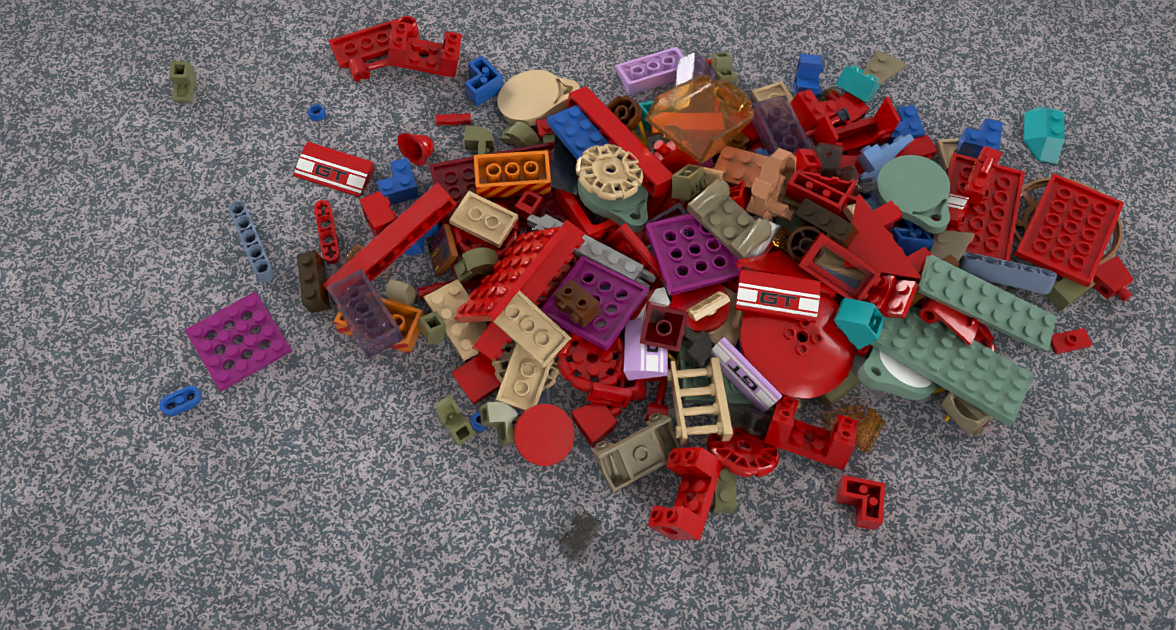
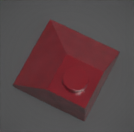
(663, 326)

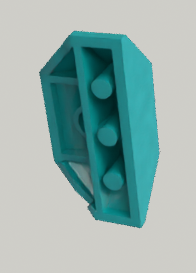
(1044, 133)

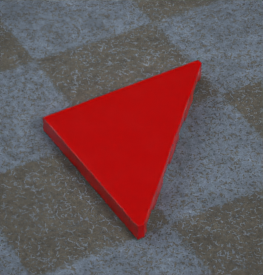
(627, 243)
(877, 246)
(781, 264)

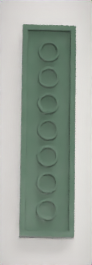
(986, 303)

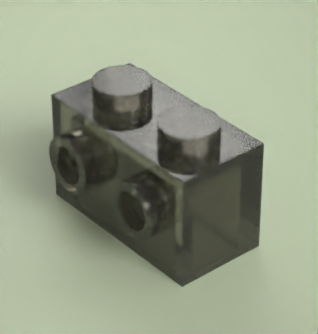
(830, 158)
(581, 536)

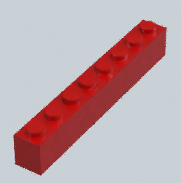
(656, 176)
(398, 235)
(493, 337)

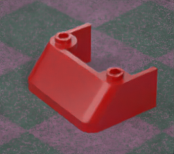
(861, 132)

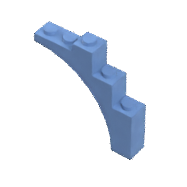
(874, 158)

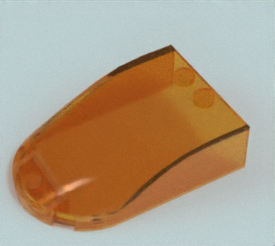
(701, 115)

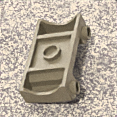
(728, 220)
(966, 415)
(636, 453)

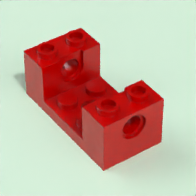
(406, 51)
(888, 215)
(824, 446)
(699, 478)

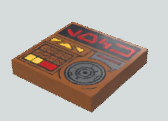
(442, 250)

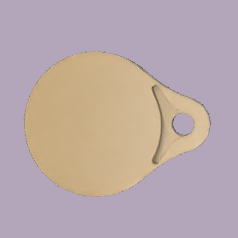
(534, 96)

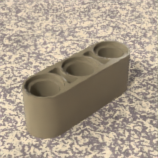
(401, 293)

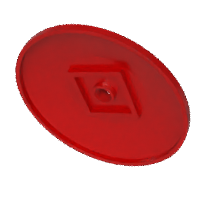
(794, 366)

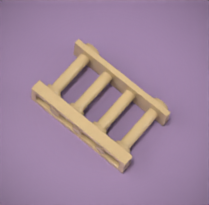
(715, 389)

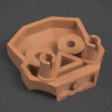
(771, 186)

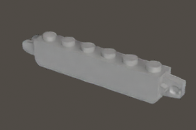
(599, 253)

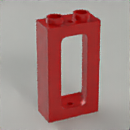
(579, 218)
(860, 293)

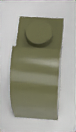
(723, 66)
(184, 81)
(520, 135)
(478, 139)
(475, 262)
(432, 328)
(500, 416)
(453, 421)

